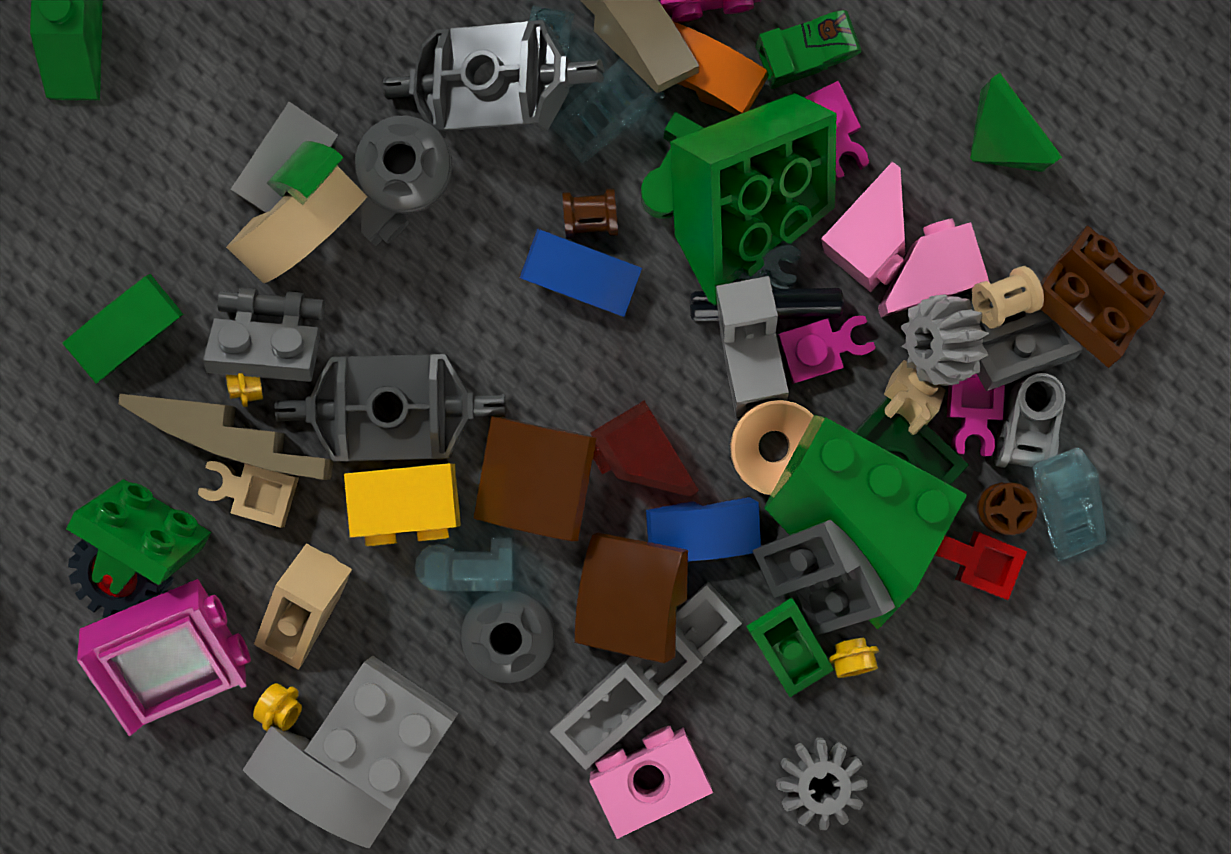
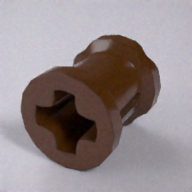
(590, 213)

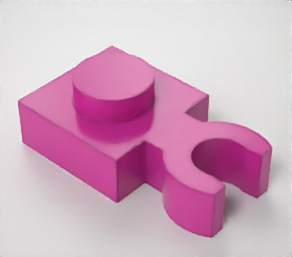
(834, 99)
(817, 350)
(975, 407)

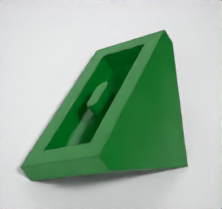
(1008, 132)

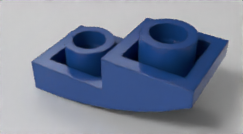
(580, 272)
(707, 530)

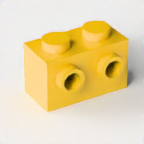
(402, 501)

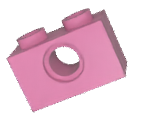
(633, 807)

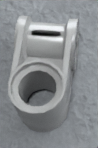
(1030, 427)

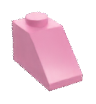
(870, 234)
(936, 264)

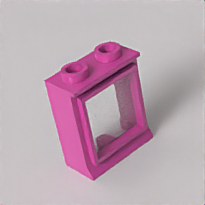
(162, 655)

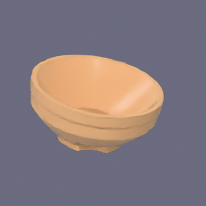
(769, 416)

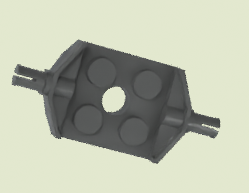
(525, 89)
(432, 414)

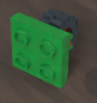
(130, 547)

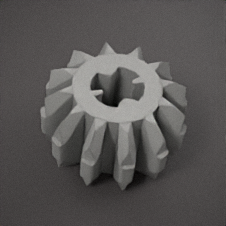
(944, 340)
(818, 766)

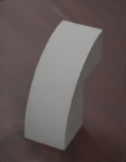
(750, 343)
(314, 789)

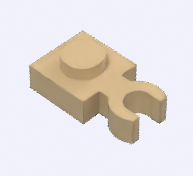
(912, 398)
(256, 493)

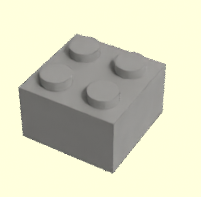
(381, 732)

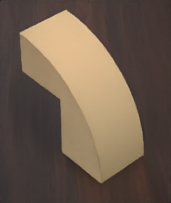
(293, 230)

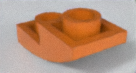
(724, 75)

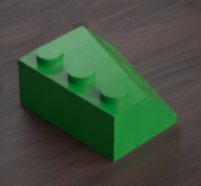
(751, 186)
(873, 496)

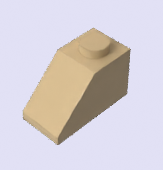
(301, 605)

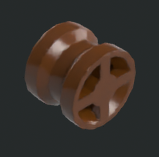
(1017, 508)

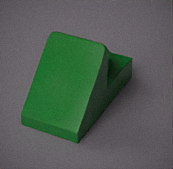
(790, 647)

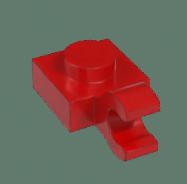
(984, 563)

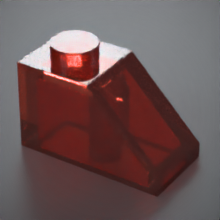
(640, 452)

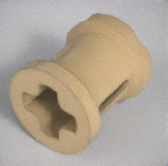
(1028, 301)

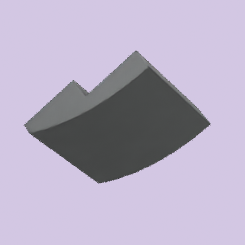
(824, 577)

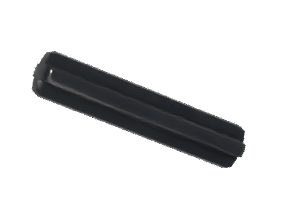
(788, 302)

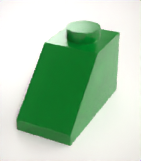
(68, 47)

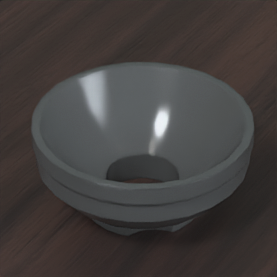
(413, 189)
(528, 616)

